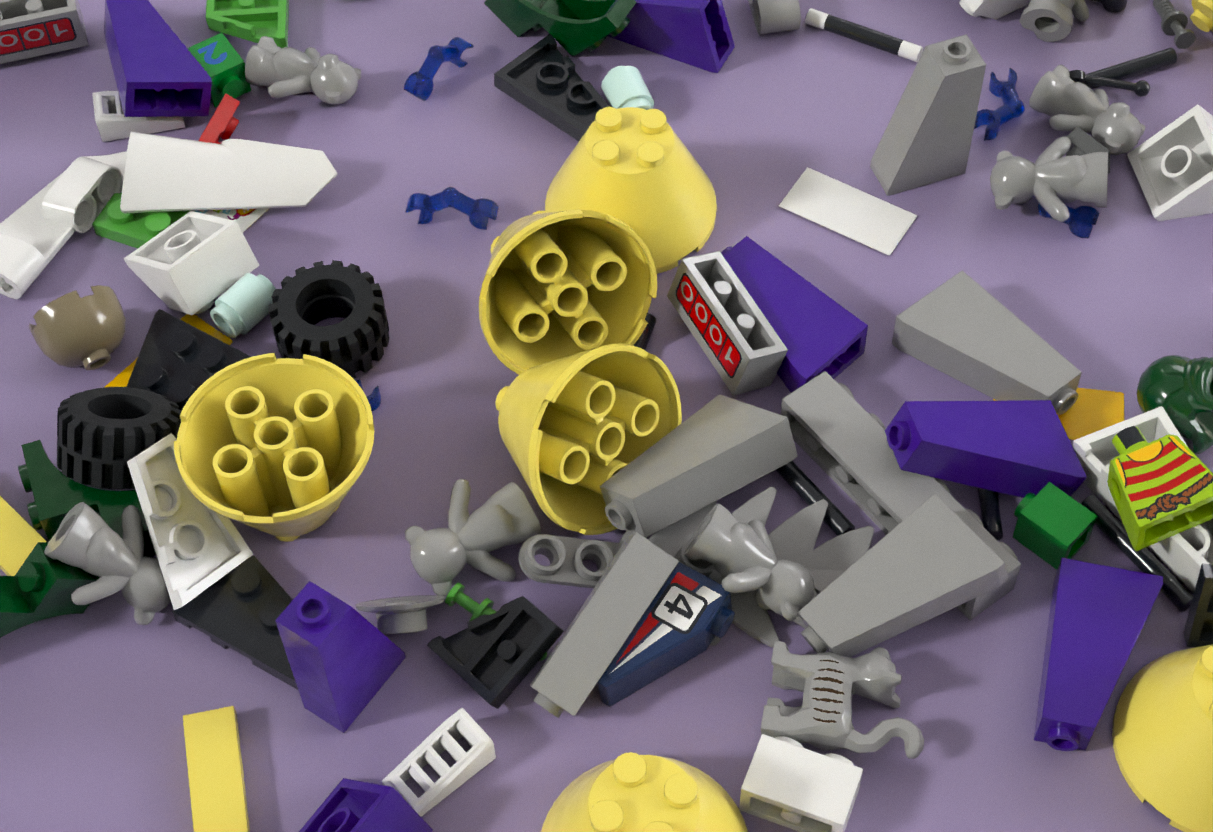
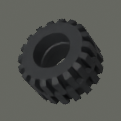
(325, 294)
(106, 429)

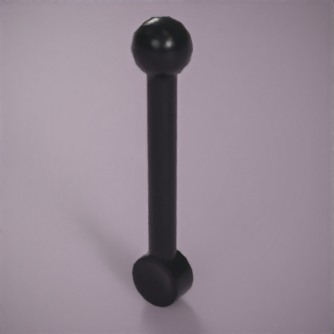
(1140, 88)

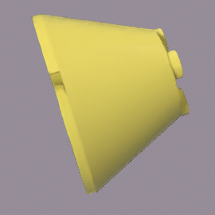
(642, 175)
(564, 287)
(583, 423)
(275, 442)
(1167, 737)
(644, 796)

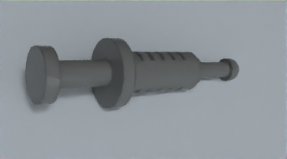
(1174, 23)

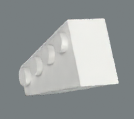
(1180, 552)

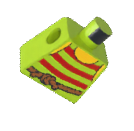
(1158, 487)

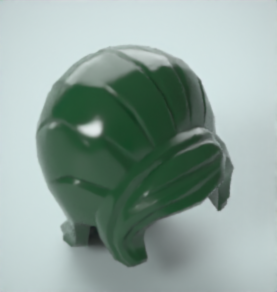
(1185, 393)

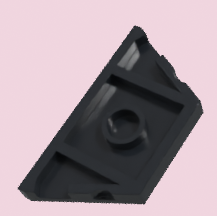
(179, 359)

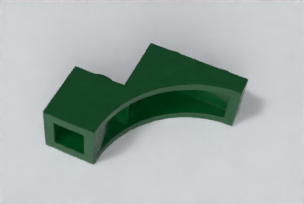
(570, 22)
(58, 494)
(40, 591)

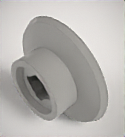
(401, 613)

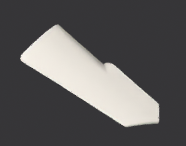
(236, 174)
(52, 216)

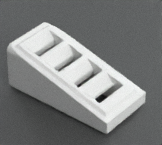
(113, 124)
(429, 751)

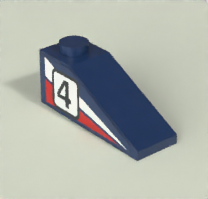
(670, 633)

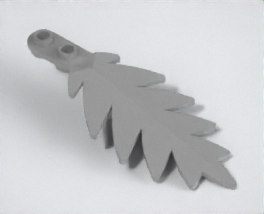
(791, 541)

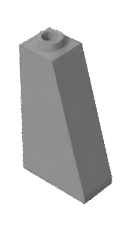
(933, 120)
(984, 346)
(698, 464)
(902, 581)
(602, 625)

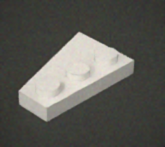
(188, 537)

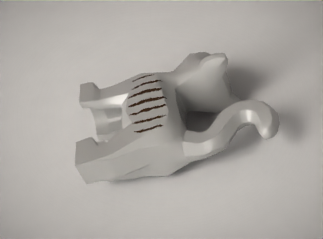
(827, 698)

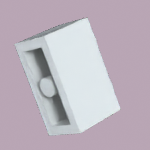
(799, 786)

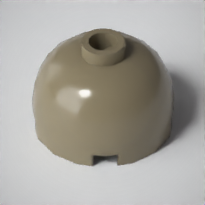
(79, 329)

